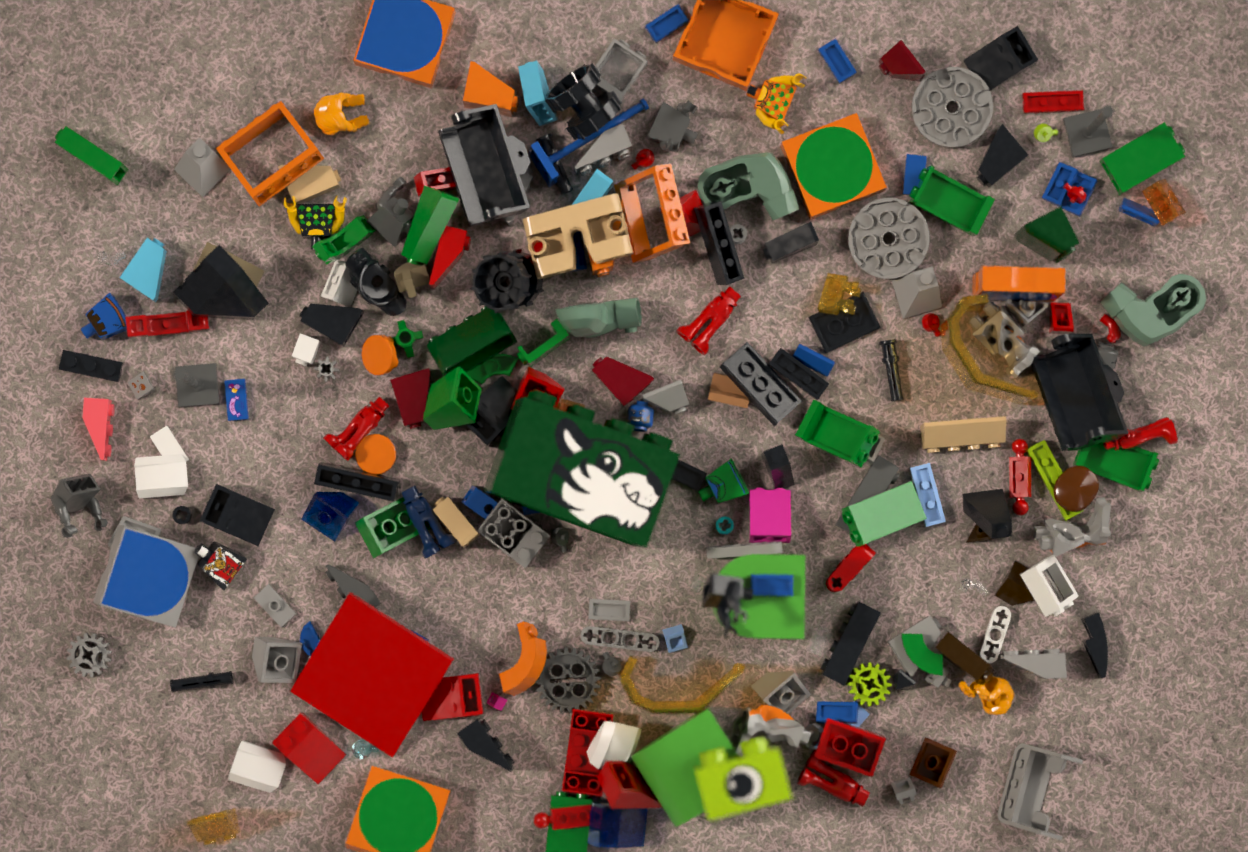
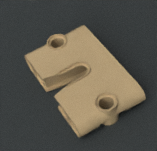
(557, 229)

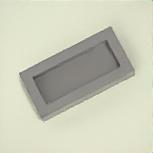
(609, 610)

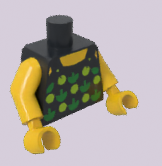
(316, 220)

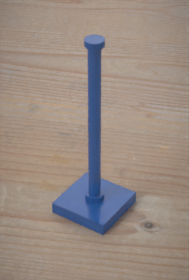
(545, 163)

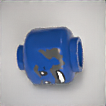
(640, 416)

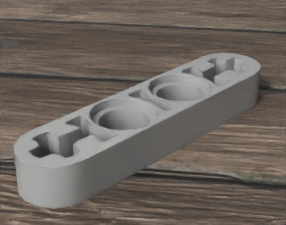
(744, 549)
(619, 642)

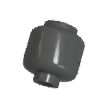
(1108, 354)

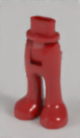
(719, 311)
(1161, 428)
(357, 429)
(842, 787)

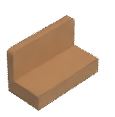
(725, 391)

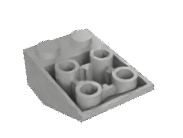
(609, 146)
(513, 533)
(1046, 665)

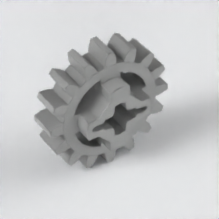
(94, 663)

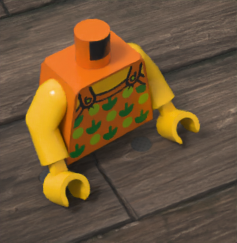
(775, 99)

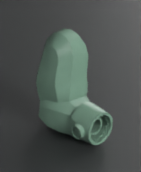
(748, 178)
(1159, 313)
(600, 317)

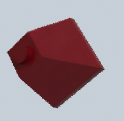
(901, 64)

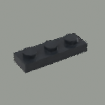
(90, 366)
(798, 374)

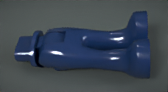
(421, 512)

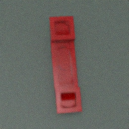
(164, 324)

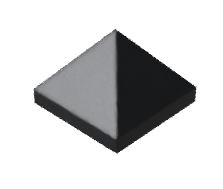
(902, 680)

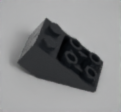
(1002, 58)
(493, 411)
(237, 515)
(479, 741)

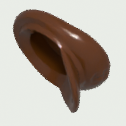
(1076, 488)

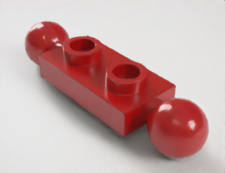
(1020, 477)
(564, 817)

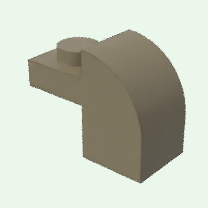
(411, 276)

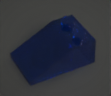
(617, 826)

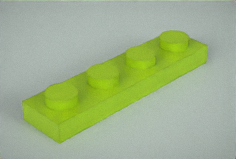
(1048, 471)

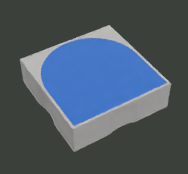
(146, 576)

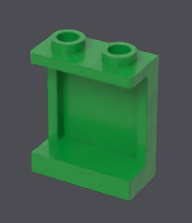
(546, 348)

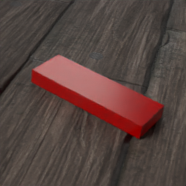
(1053, 101)

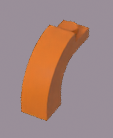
(530, 663)

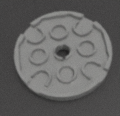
(956, 86)
(893, 217)

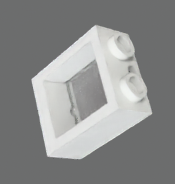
(1049, 586)

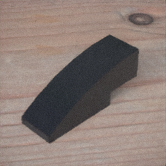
(1096, 643)

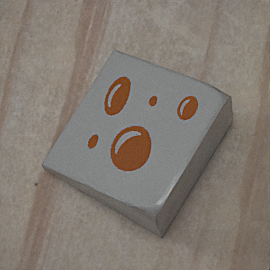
(141, 385)

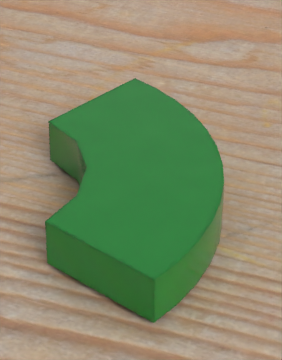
(496, 365)
(921, 655)

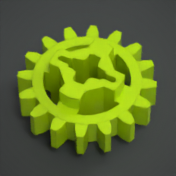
(865, 693)

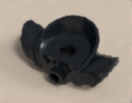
(387, 295)

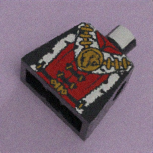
(219, 562)

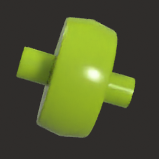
(1044, 132)

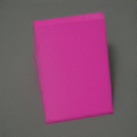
(497, 702)

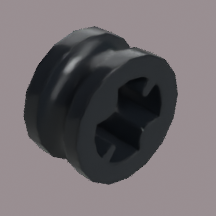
(184, 509)

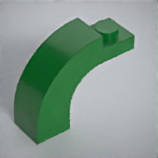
(344, 241)

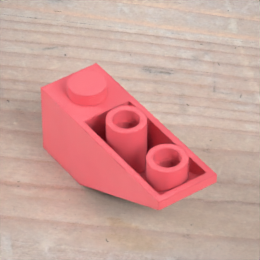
(97, 420)

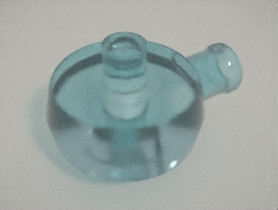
(362, 749)

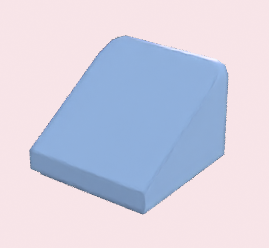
(675, 638)

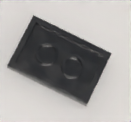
(844, 328)

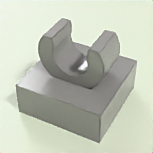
(937, 680)
(903, 789)

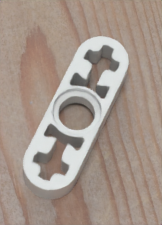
(984, 647)

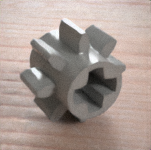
(321, 369)

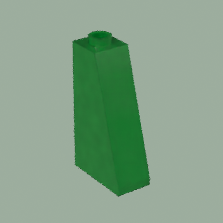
(91, 155)
(428, 224)

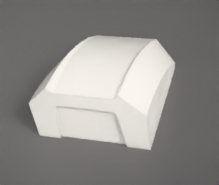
(160, 476)
(613, 743)
(257, 767)

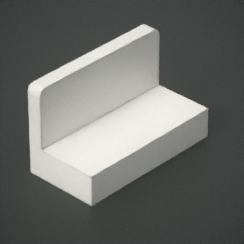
(338, 285)

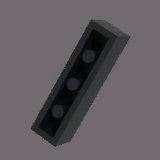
(719, 243)
(356, 481)
(851, 643)

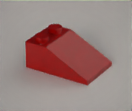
(450, 250)
(850, 747)
(309, 748)

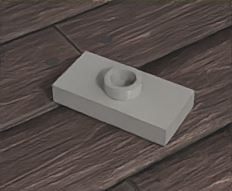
(275, 605)

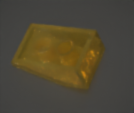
(215, 825)

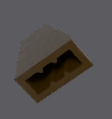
(965, 659)

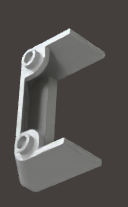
(1027, 787)

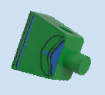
(724, 484)

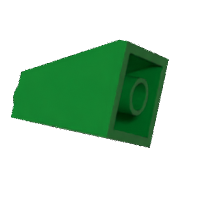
(452, 400)

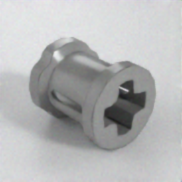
(737, 227)

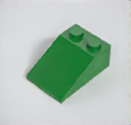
(387, 528)

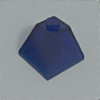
(330, 512)

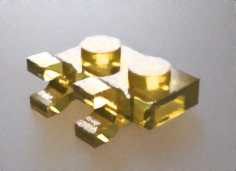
(833, 293)

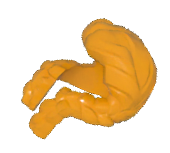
(330, 117)
(995, 694)

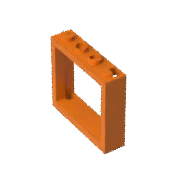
(287, 173)
(670, 208)

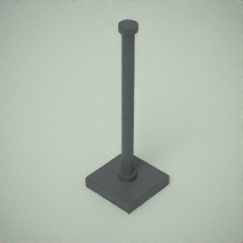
(1089, 131)
(197, 385)

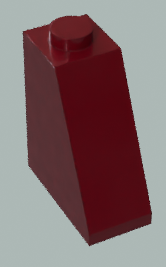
(621, 379)
(411, 396)

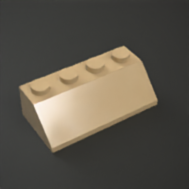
(963, 433)

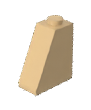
(314, 183)
(455, 521)

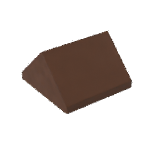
(933, 762)

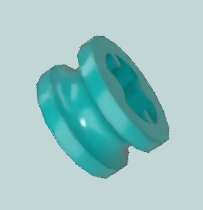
(728, 530)

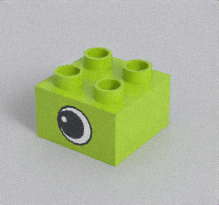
(741, 780)

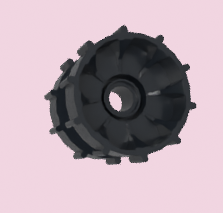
(589, 110)
(491, 284)

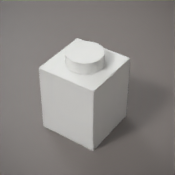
(305, 350)

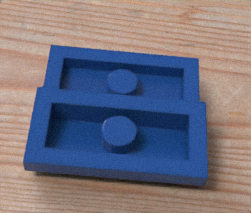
(1058, 195)

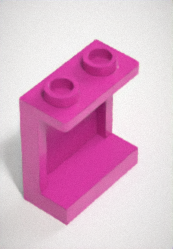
(770, 515)

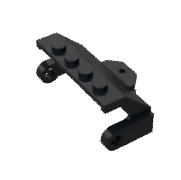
(485, 165)
(1080, 393)

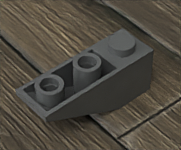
(349, 584)

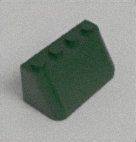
(1049, 236)
(471, 341)

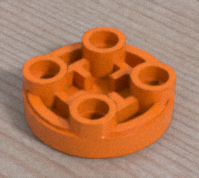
(379, 354)
(376, 454)

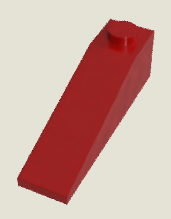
(438, 179)

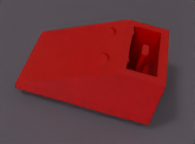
(455, 698)
(626, 786)

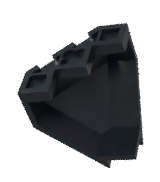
(220, 289)

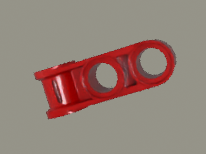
(850, 566)

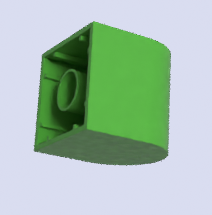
(770, 614)
(670, 761)

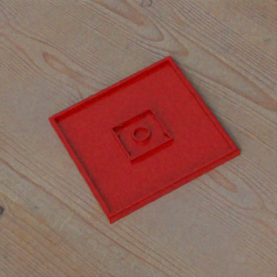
(371, 674)

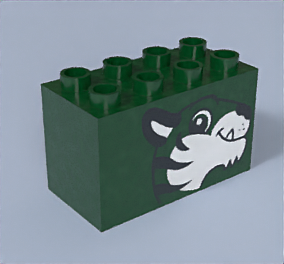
(582, 469)

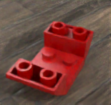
(579, 773)

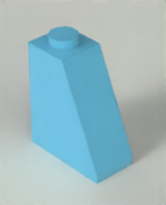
(534, 92)
(597, 186)
(147, 268)

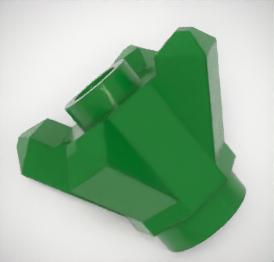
(406, 338)

